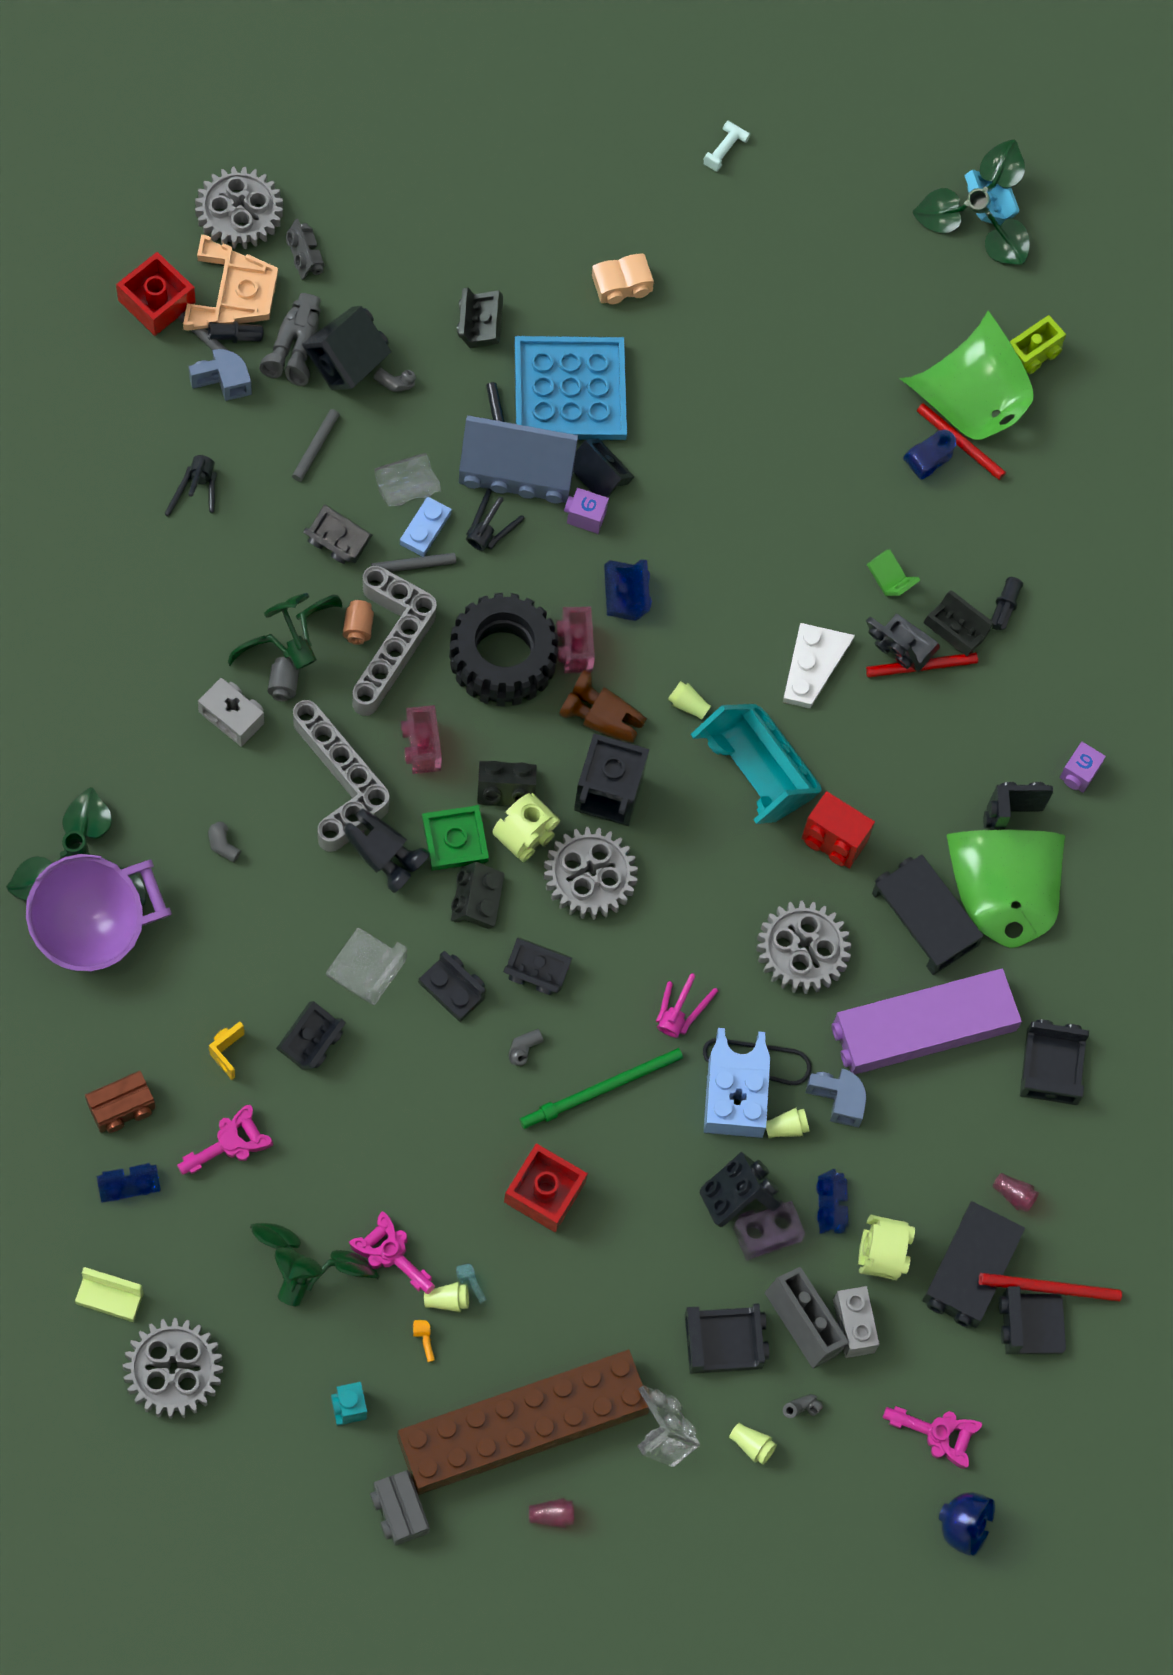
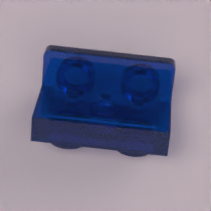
(627, 589)

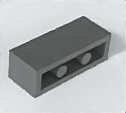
(806, 1317)

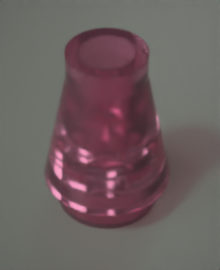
(1016, 1192)
(553, 1513)

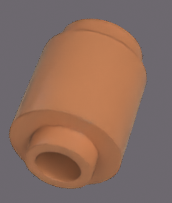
(358, 622)

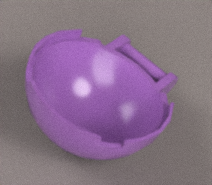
(89, 912)

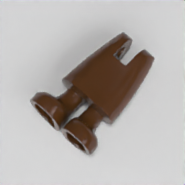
(606, 712)

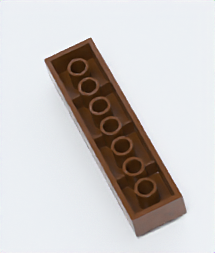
(522, 1422)

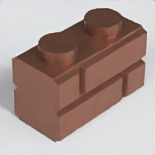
(120, 1102)

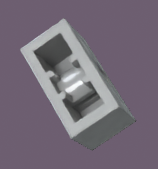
(237, 725)
(856, 1321)

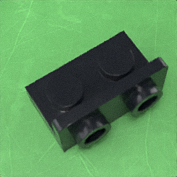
(453, 986)

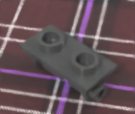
(301, 239)

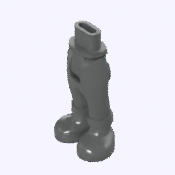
(298, 324)

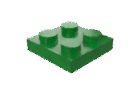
(455, 837)

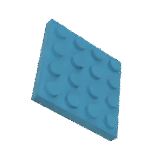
(571, 385)

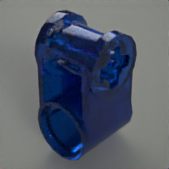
(931, 453)

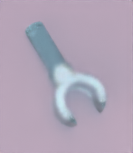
(467, 1272)

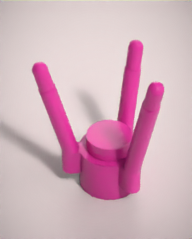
(672, 1021)

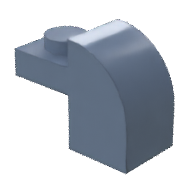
(227, 370)
(847, 1093)

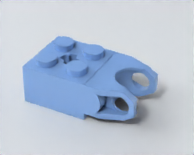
(739, 1078)

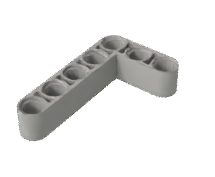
(396, 640)
(343, 772)

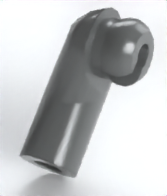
(397, 383)
(219, 844)
(521, 1045)
(802, 1404)

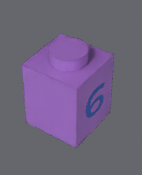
(586, 510)
(1082, 767)

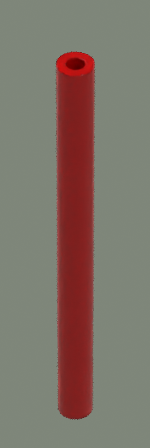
(1050, 1287)

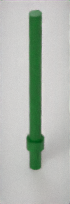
(550, 1110)

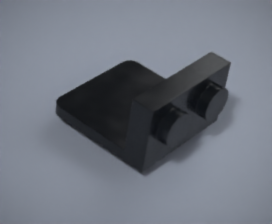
(904, 641)
(1015, 798)
(736, 1187)
(1032, 1323)

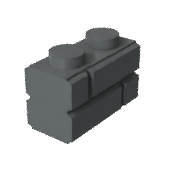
(400, 1508)

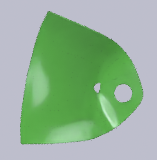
(977, 380)
(1004, 868)

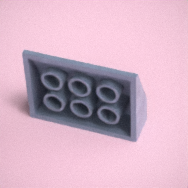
(517, 459)

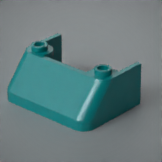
(762, 756)

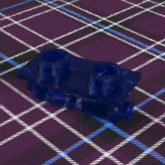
(116, 1186)
(831, 1189)

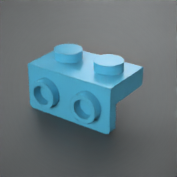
(1002, 199)

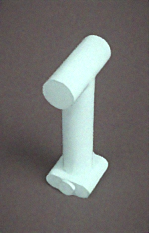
(734, 132)

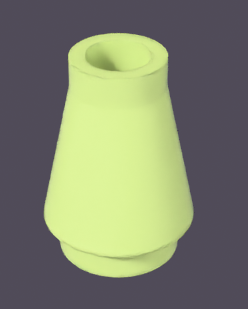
(688, 700)
(788, 1124)
(448, 1297)
(753, 1443)

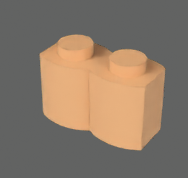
(622, 278)

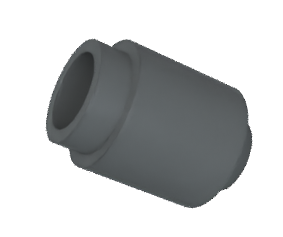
(283, 679)

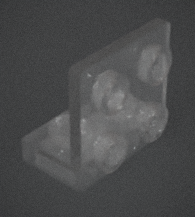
(367, 965)
(675, 1435)

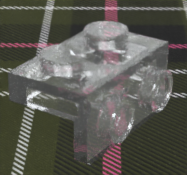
(406, 480)

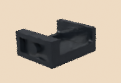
(1054, 1062)
(726, 1339)

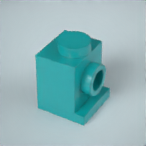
(349, 1404)

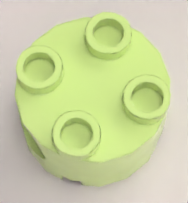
(526, 826)
(885, 1247)

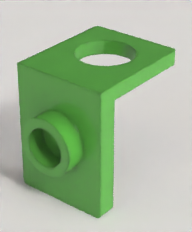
(890, 575)

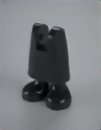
(381, 846)

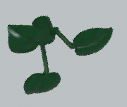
(941, 207)
(298, 648)
(84, 818)
(298, 1268)

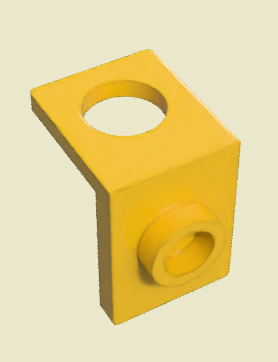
(222, 1041)

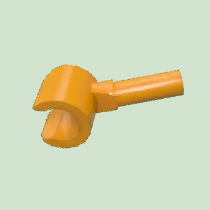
(421, 1328)

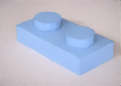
(425, 526)

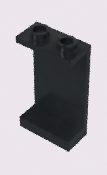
(929, 912)
(979, 1246)

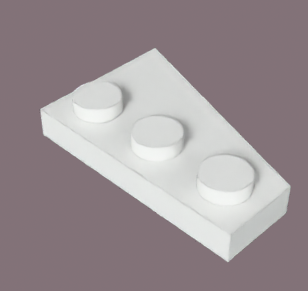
(813, 661)

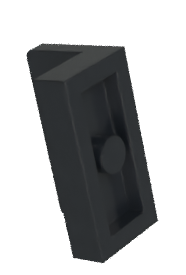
(600, 468)

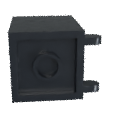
(611, 779)

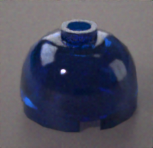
(966, 1520)

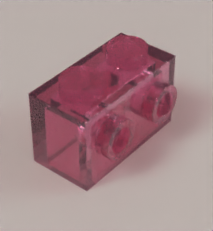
(577, 639)
(423, 739)

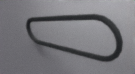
(775, 1048)

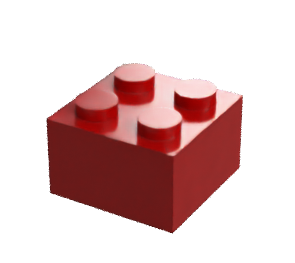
(155, 293)
(837, 830)
(545, 1187)

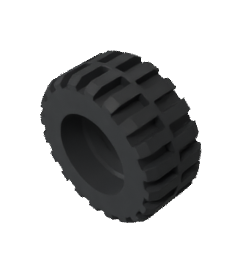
(512, 617)

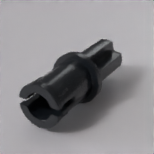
(235, 332)
(1006, 603)

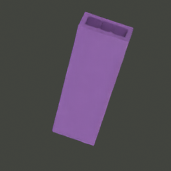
(926, 1021)

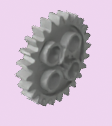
(239, 207)
(600, 895)
(781, 959)
(174, 1340)

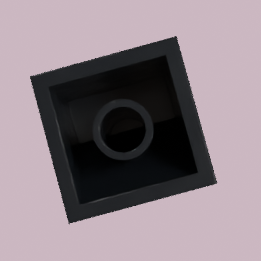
(347, 348)

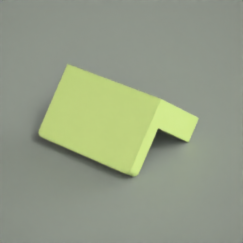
(109, 1294)

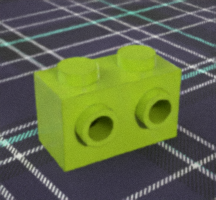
(1039, 344)

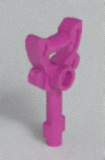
(229, 1142)
(391, 1252)
(939, 1433)

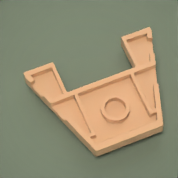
(244, 290)

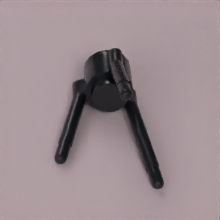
(199, 472)
(481, 534)

